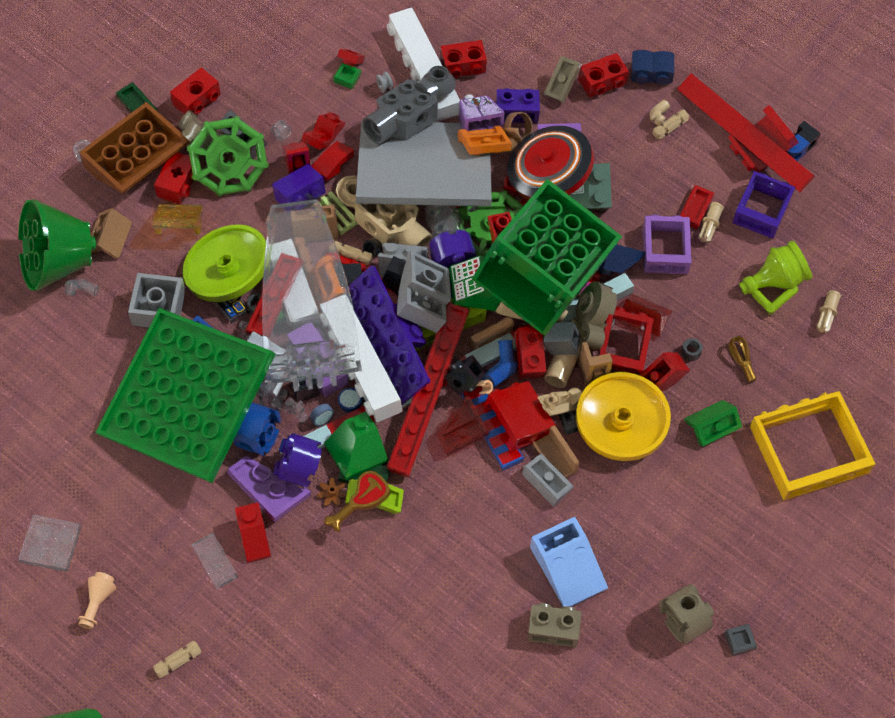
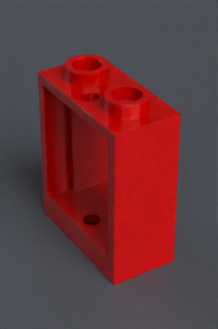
(622, 363)

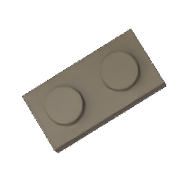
(562, 79)

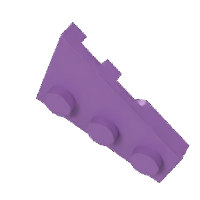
(259, 483)

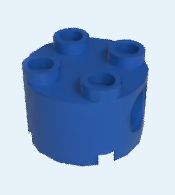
(258, 429)

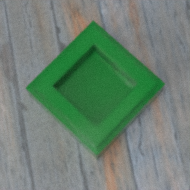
(347, 76)

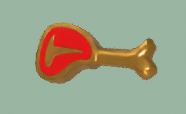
(370, 493)

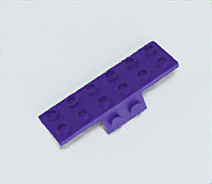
(389, 334)

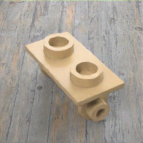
(560, 402)

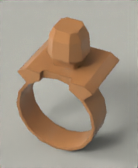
(513, 133)

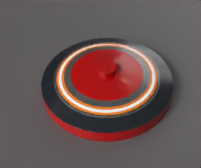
(551, 154)

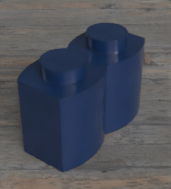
(652, 67)

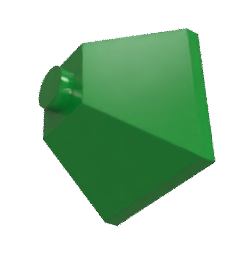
(356, 446)

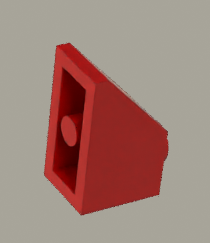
(296, 156)
(666, 370)
(252, 532)

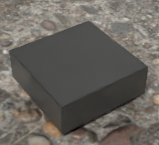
(740, 639)

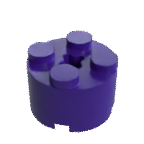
(451, 248)
(298, 459)

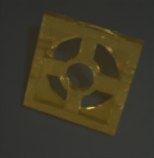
(178, 217)

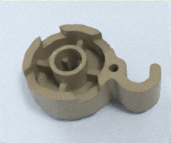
(192, 126)
(592, 311)

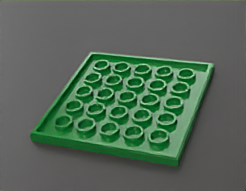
(185, 394)

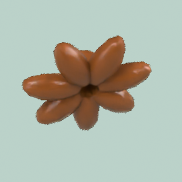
(328, 495)

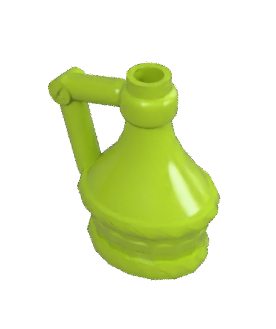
(782, 269)

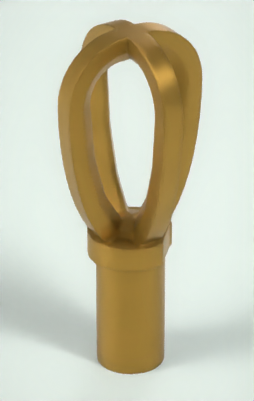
(745, 365)

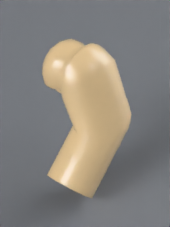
(657, 111)

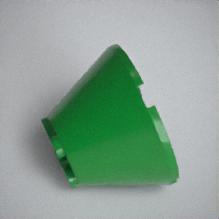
(52, 244)

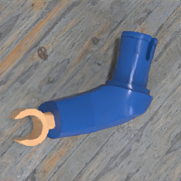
(500, 371)

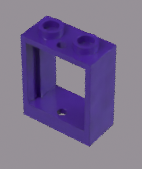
(755, 220)

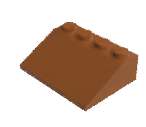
(132, 148)

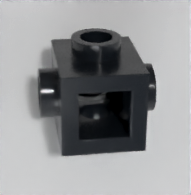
(464, 374)

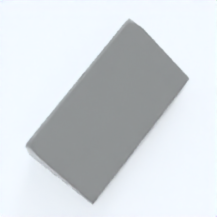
(547, 480)

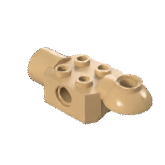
(384, 221)

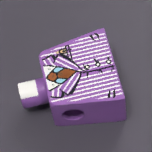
(479, 113)

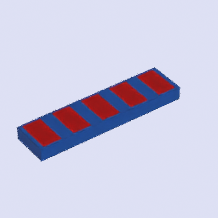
(497, 434)

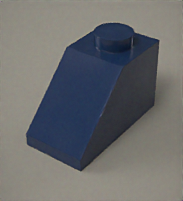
(620, 259)

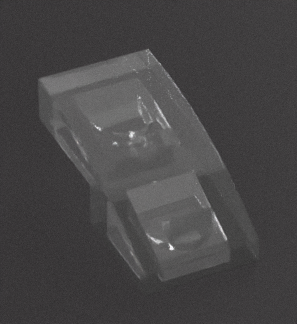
(214, 561)

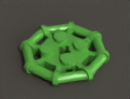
(224, 144)
(479, 222)

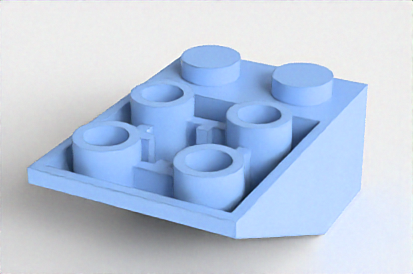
(568, 562)

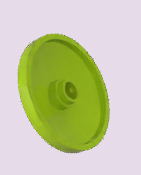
(225, 263)

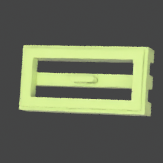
(331, 197)

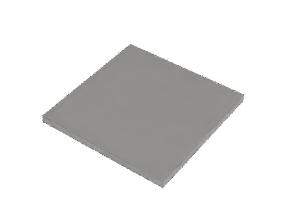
(423, 170)

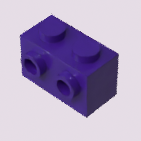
(519, 101)
(299, 186)

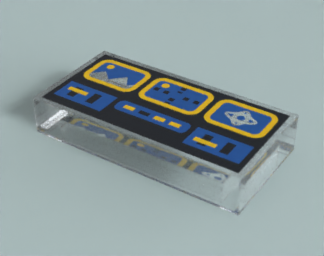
(233, 309)

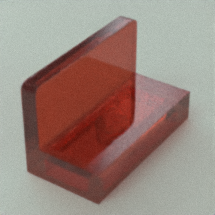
(660, 314)

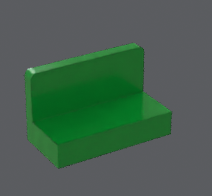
(714, 422)

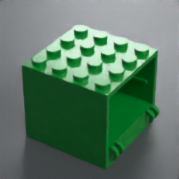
(545, 256)

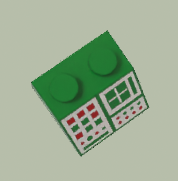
(465, 290)

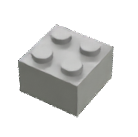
(154, 293)

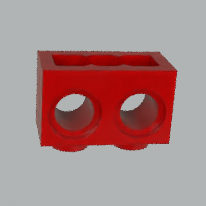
(464, 58)
(603, 75)
(529, 353)

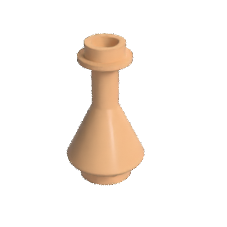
(99, 587)

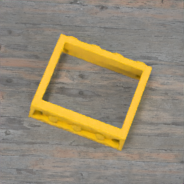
(805, 407)

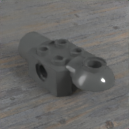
(408, 107)

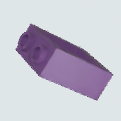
(665, 262)

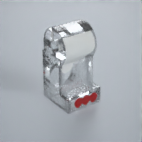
(272, 395)

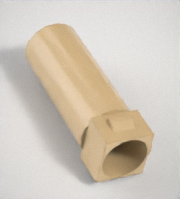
(562, 365)

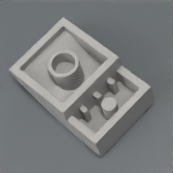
(424, 292)

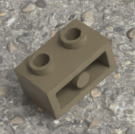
(554, 625)

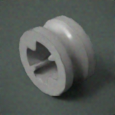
(384, 82)

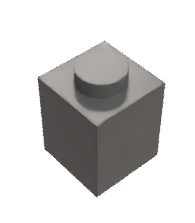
(562, 339)

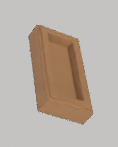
(491, 333)

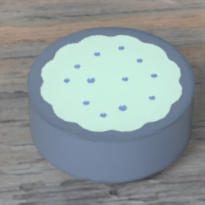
(321, 414)

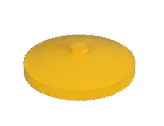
(623, 416)

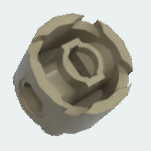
(686, 614)

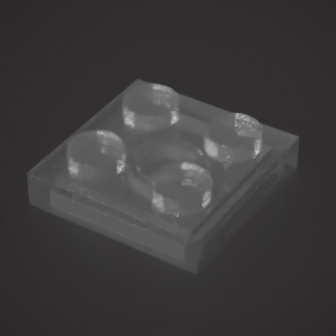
(50, 543)

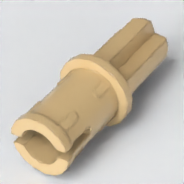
(710, 222)
(828, 311)

